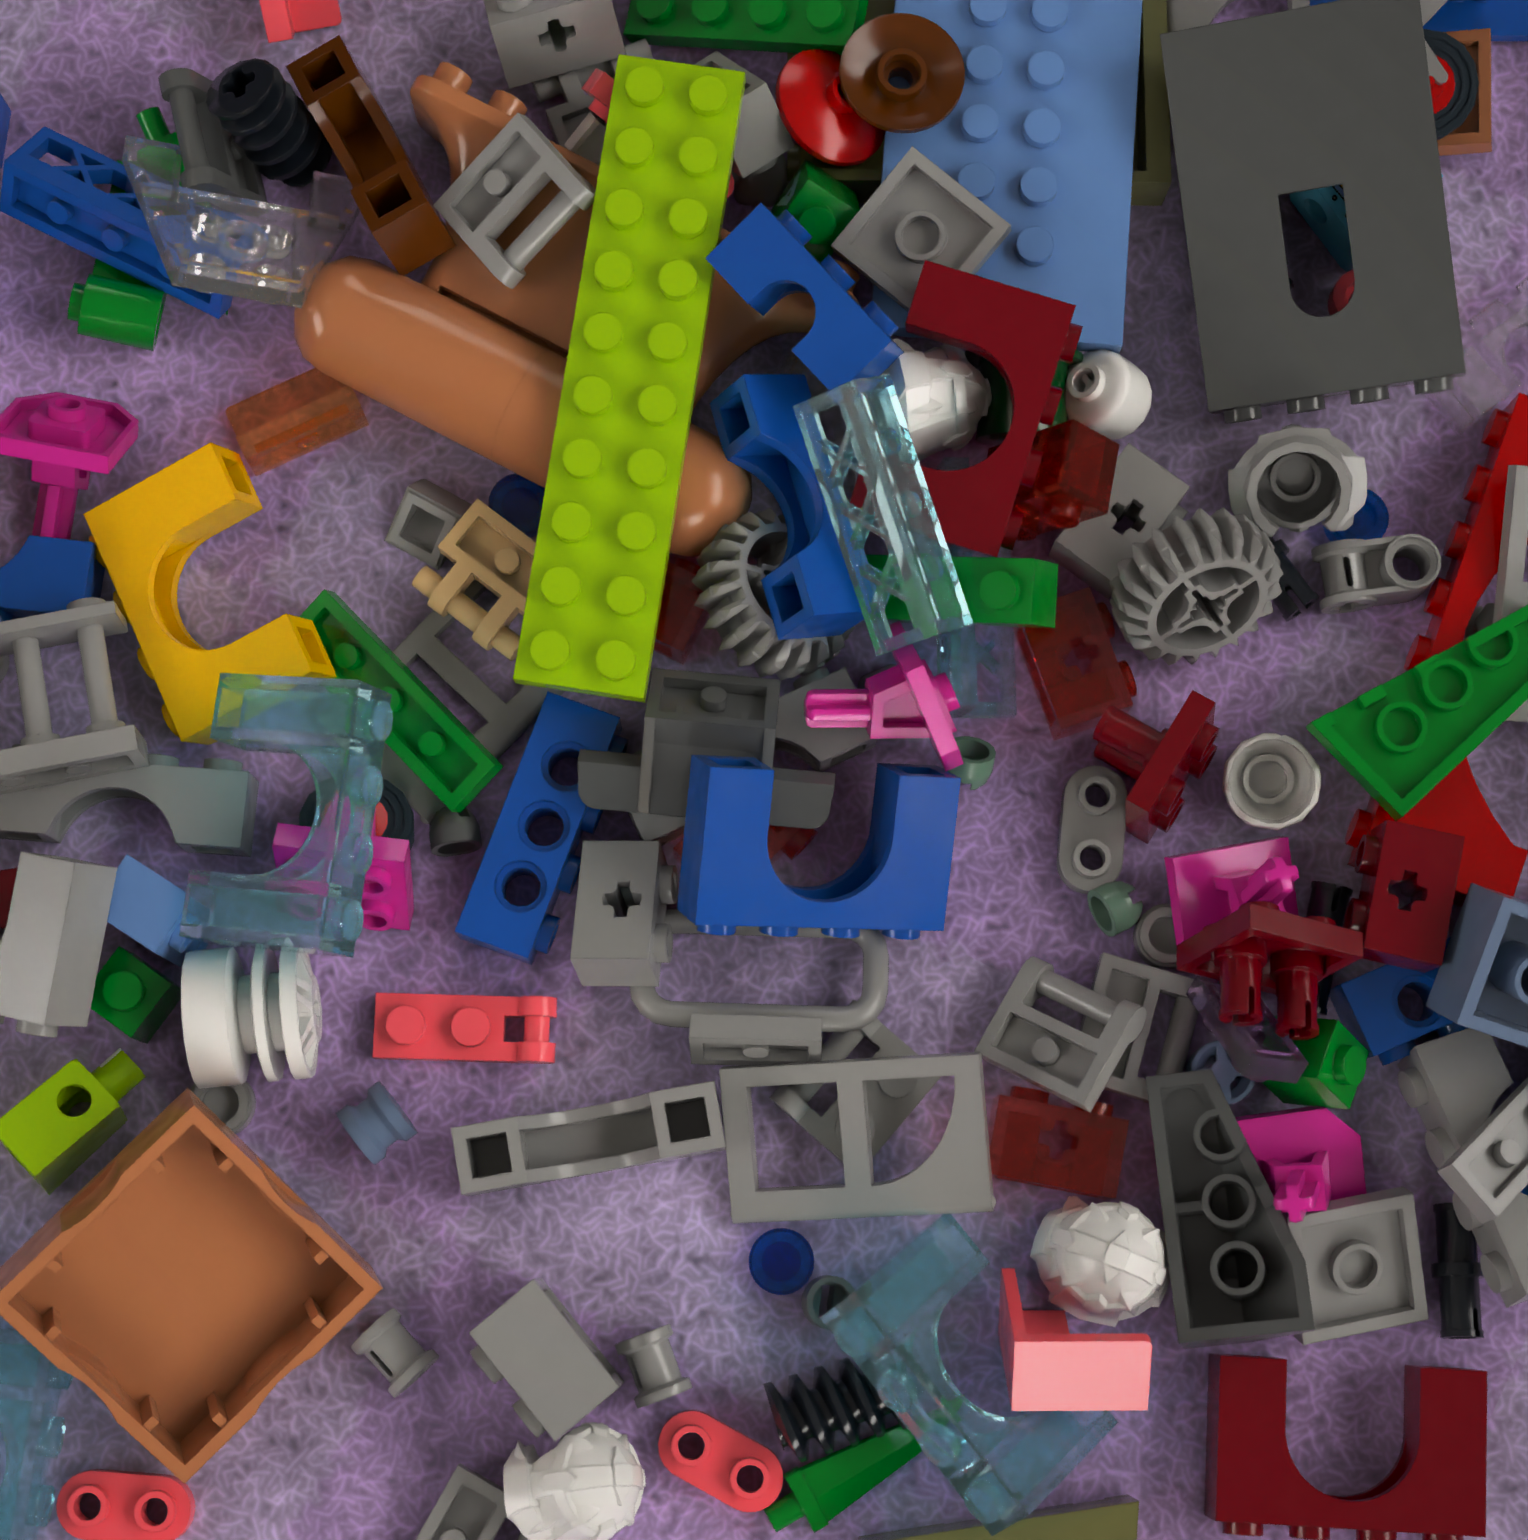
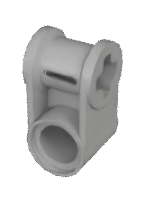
(1362, 572)

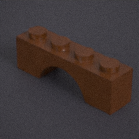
(371, 156)

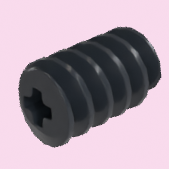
(269, 122)
(826, 1409)

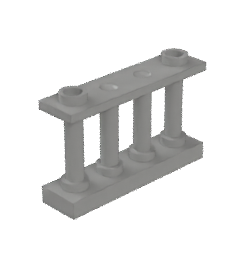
(108, 743)

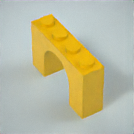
(144, 545)

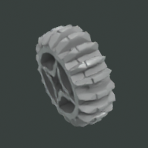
(1195, 586)
(738, 601)

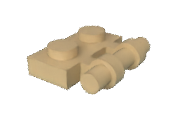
(497, 557)

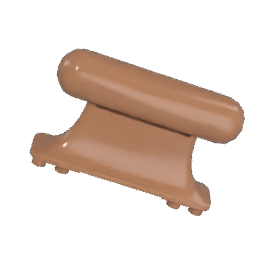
(493, 358)

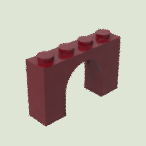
(1024, 341)
(1429, 1491)

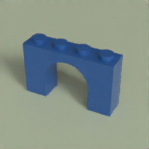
(891, 887)

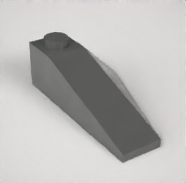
(1226, 1245)

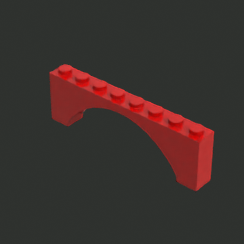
(1474, 546)

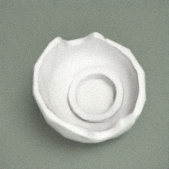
(1271, 781)

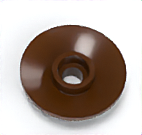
(908, 49)

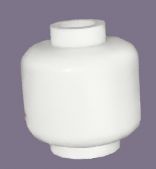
(1107, 394)

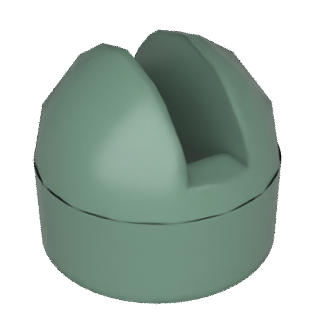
(977, 759)
(1113, 907)

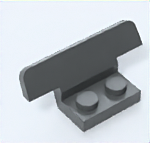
(702, 716)

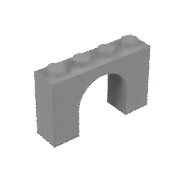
(53, 942)

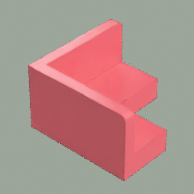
(1064, 1370)

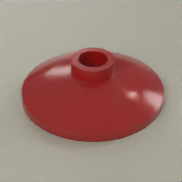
(818, 112)

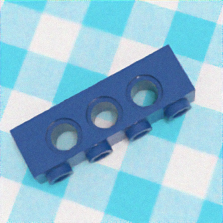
(487, 916)
(1372, 1012)

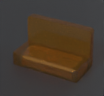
(294, 419)

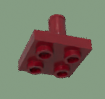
(1157, 760)
(1274, 954)

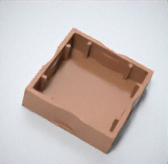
(184, 1285)

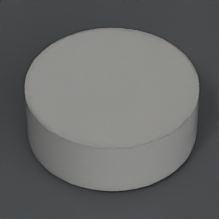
(1156, 937)
(231, 1104)

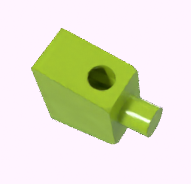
(56, 1144)

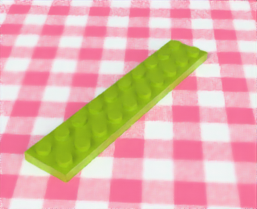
(630, 379)

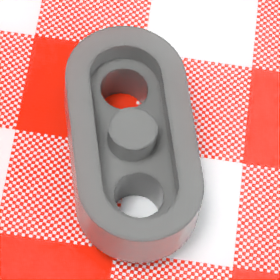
(1091, 828)

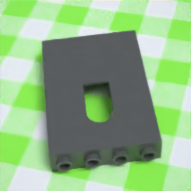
(1295, 109)

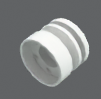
(241, 1014)

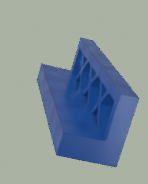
(95, 222)

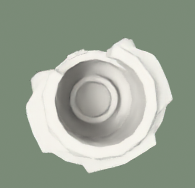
(939, 396)
(1101, 1260)
(578, 1489)

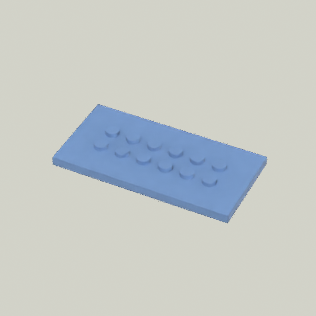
(1043, 145)

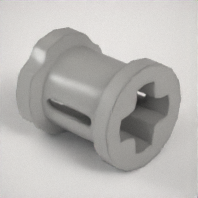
(394, 1352)
(653, 1366)

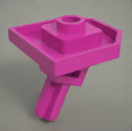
(66, 442)
(894, 705)
(1220, 879)
(1305, 1157)

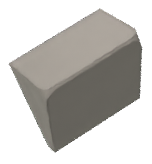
(425, 520)

